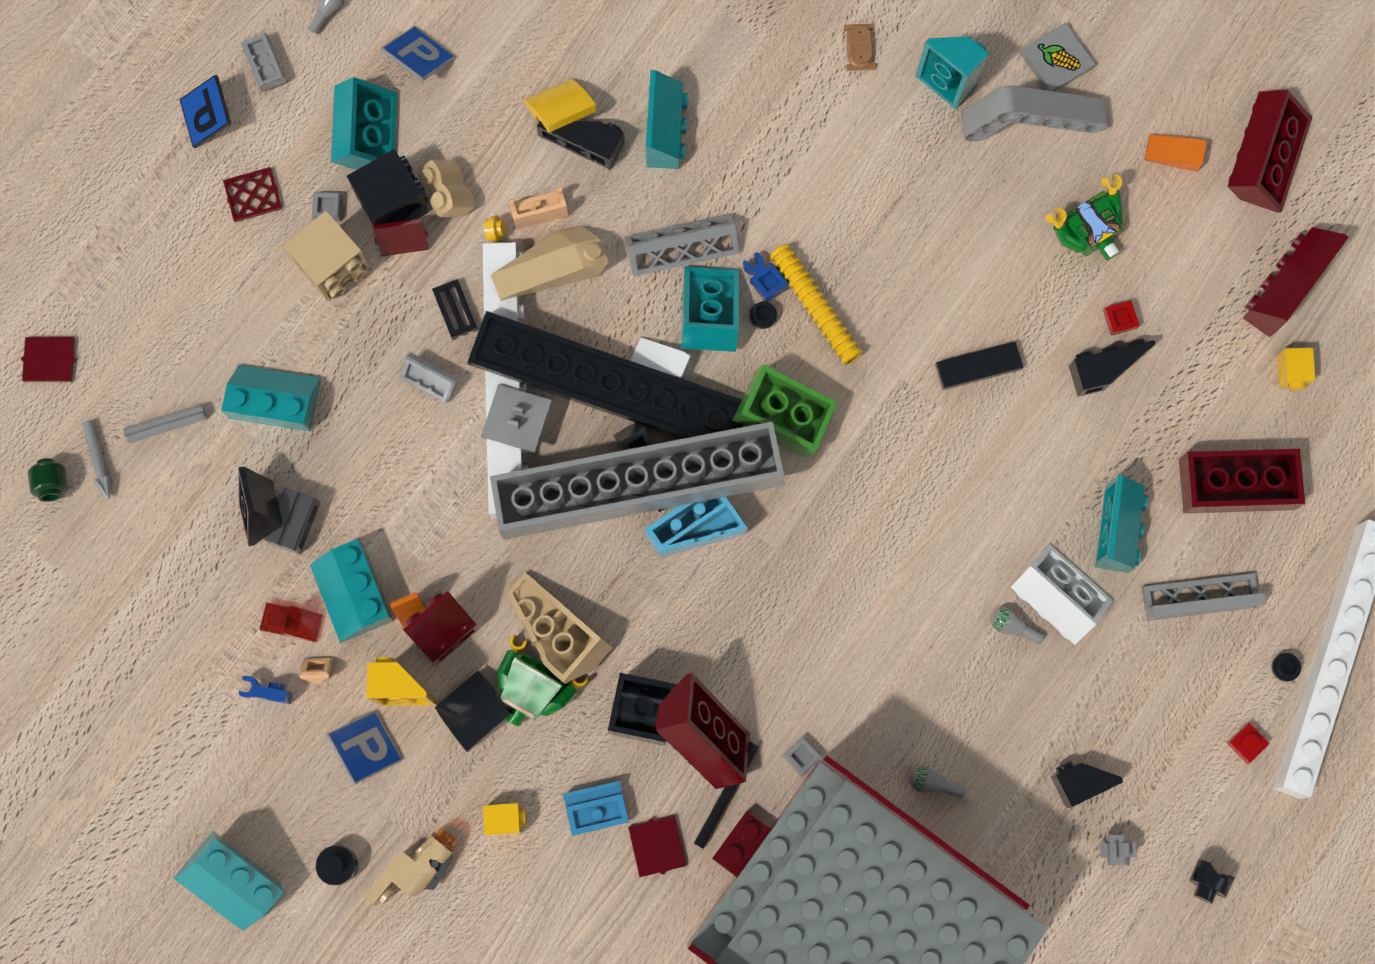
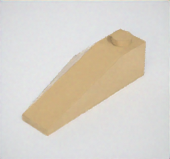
(555, 261)
(560, 637)

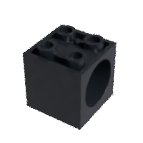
(389, 190)
(637, 708)

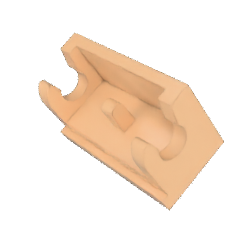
(538, 209)

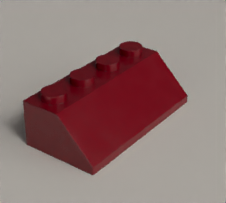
(1270, 150)
(1293, 279)
(704, 733)

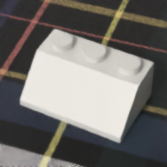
(1062, 594)

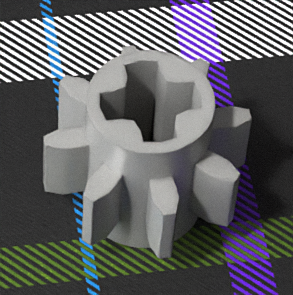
(1118, 849)

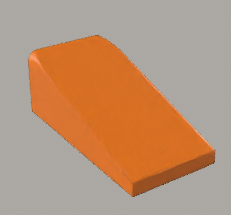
(1176, 151)
(407, 606)

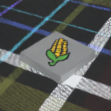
(1057, 58)

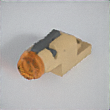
(416, 872)

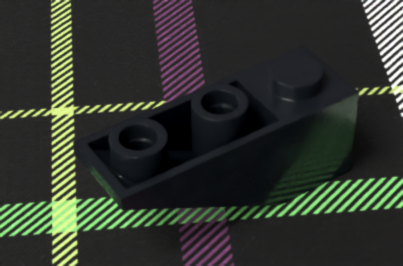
(1098, 371)

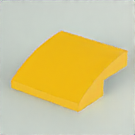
(560, 105)

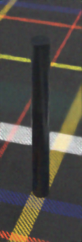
(721, 805)

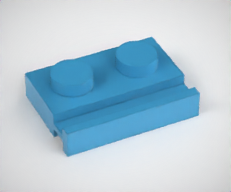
(595, 808)

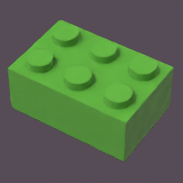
(796, 410)

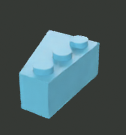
(695, 526)

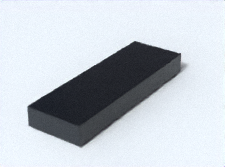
(979, 365)

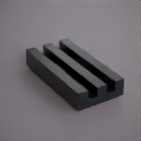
(463, 330)

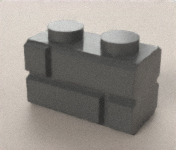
(297, 517)

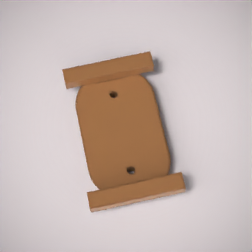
(859, 47)

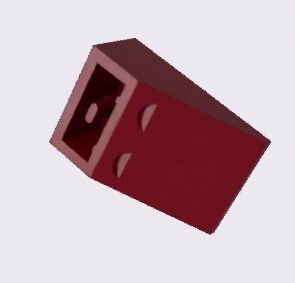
(440, 627)

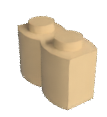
(446, 188)

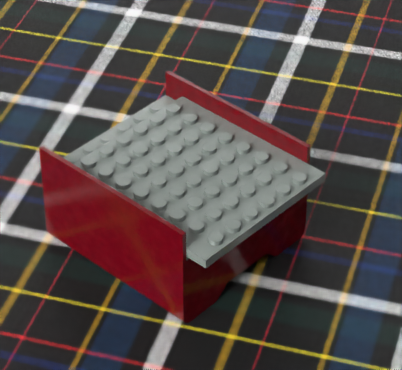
(856, 885)

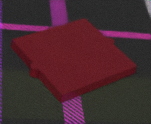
(401, 237)
(48, 359)
(657, 846)

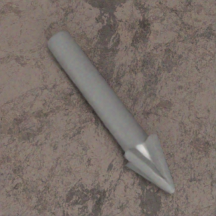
(103, 480)

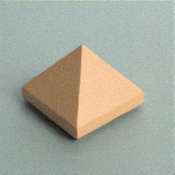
(316, 669)

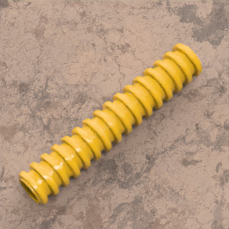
(816, 304)

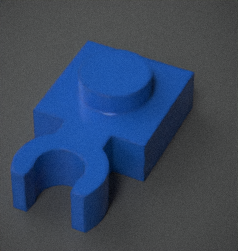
(767, 280)

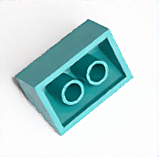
(952, 67)
(665, 122)
(362, 123)
(271, 397)
(1121, 525)
(350, 590)
(229, 882)

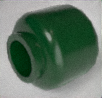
(47, 480)

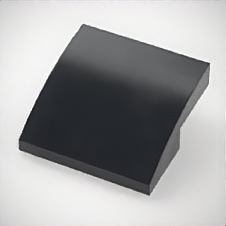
(473, 711)

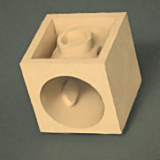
(327, 256)

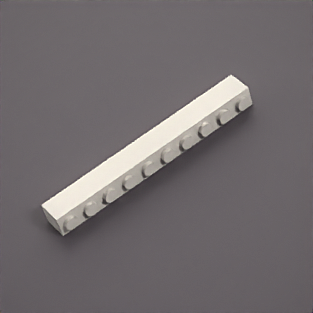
(500, 457)
(1330, 668)

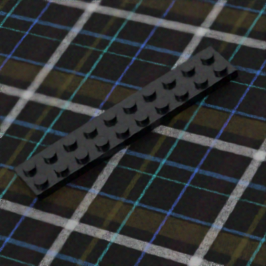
(600, 379)

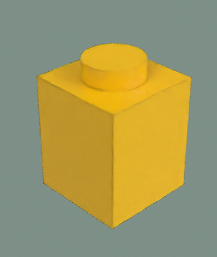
(1296, 368)
(504, 819)

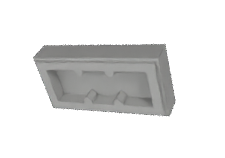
(263, 62)
(428, 377)

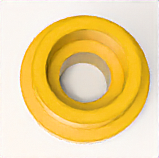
(494, 229)

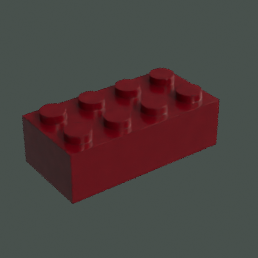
(1241, 481)

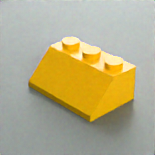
(394, 685)

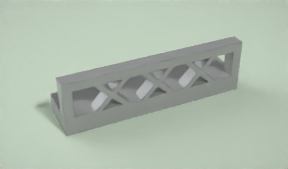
(685, 235)
(1204, 606)

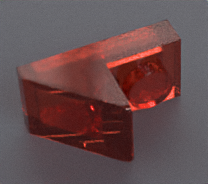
(291, 622)

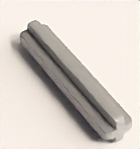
(165, 423)

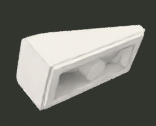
(661, 358)

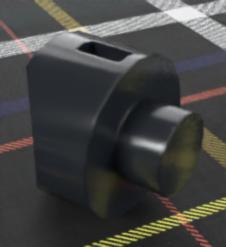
(336, 865)
(1209, 882)

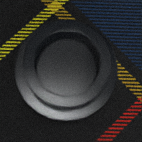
(763, 315)
(1286, 667)

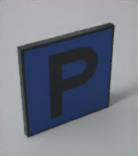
(205, 111)

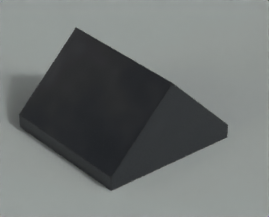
(257, 505)

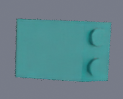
(710, 309)

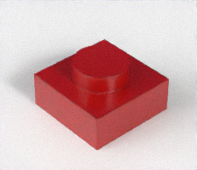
(1121, 318)
(1248, 743)

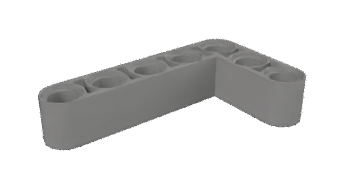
(1033, 108)

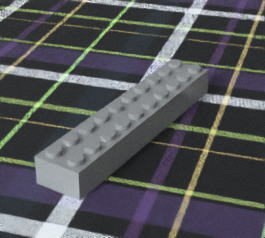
(637, 480)

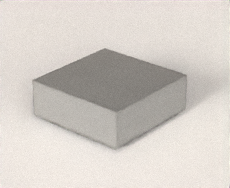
(327, 202)
(802, 756)

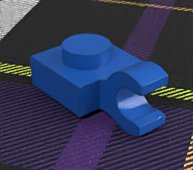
(274, 692)

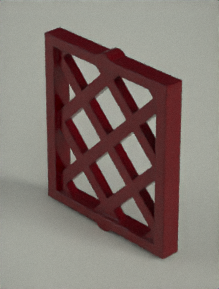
(248, 177)

